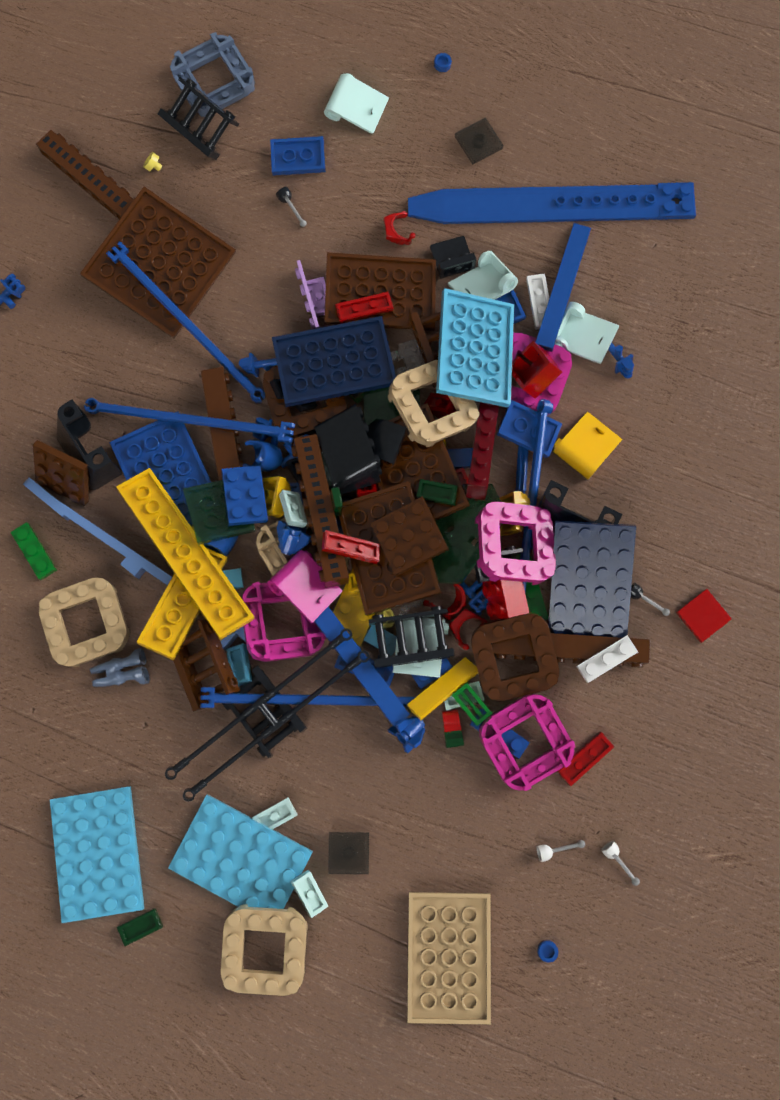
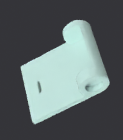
(354, 103)
(487, 280)
(582, 333)
(426, 668)

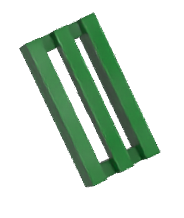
(466, 710)

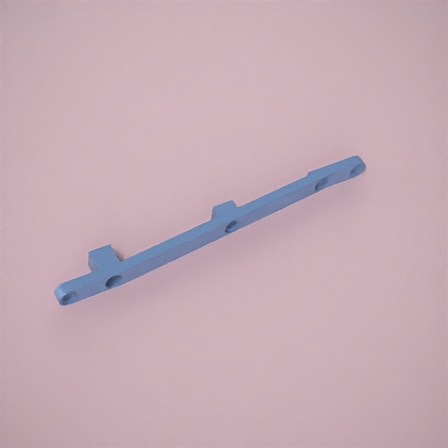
(133, 562)

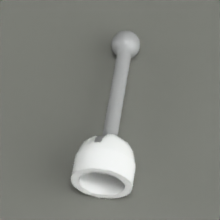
(612, 851)
(545, 852)

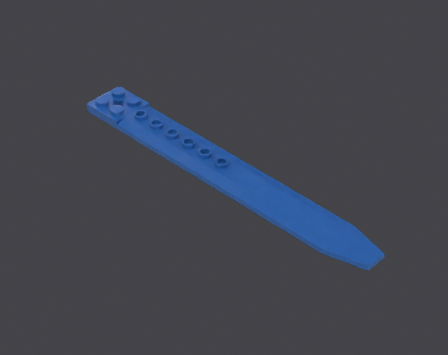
(555, 204)

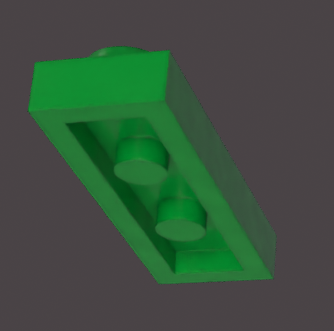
(33, 551)

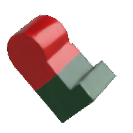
(452, 729)

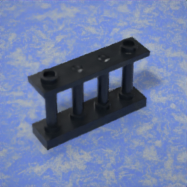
(183, 126)
(423, 653)
(294, 724)

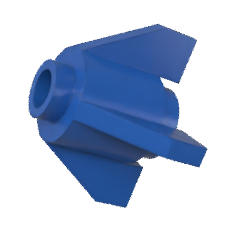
(291, 538)
(409, 732)

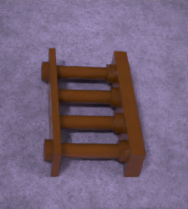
(424, 340)
(187, 672)

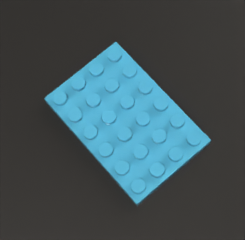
(475, 348)
(96, 854)
(239, 857)

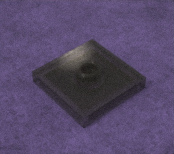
(479, 141)
(348, 853)

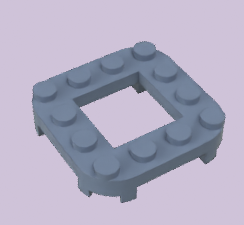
(216, 47)

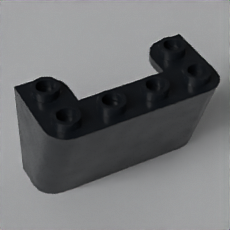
(73, 424)
(349, 450)
(560, 513)

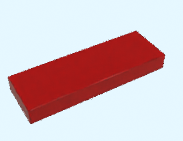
(364, 307)
(350, 547)
(586, 758)

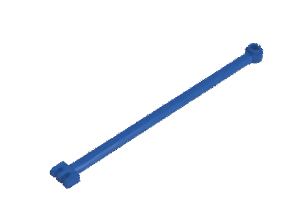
(184, 320)
(543, 408)
(193, 419)
(289, 699)

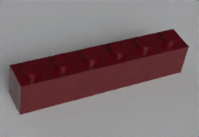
(482, 451)

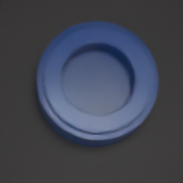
(442, 62)
(547, 951)

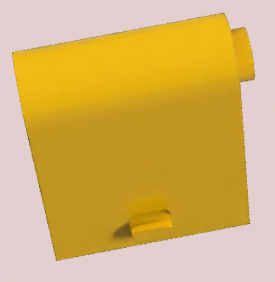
(587, 445)

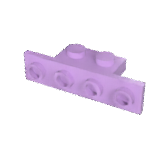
(315, 295)

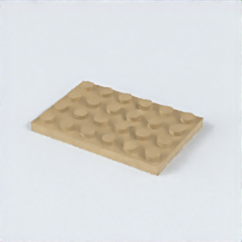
(449, 958)

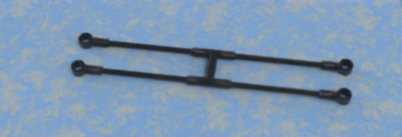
(275, 723)

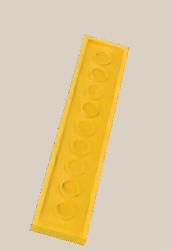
(187, 559)

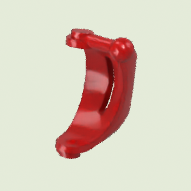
(391, 234)
(459, 603)
(457, 623)

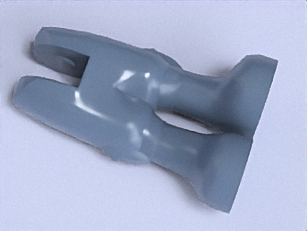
(118, 677)

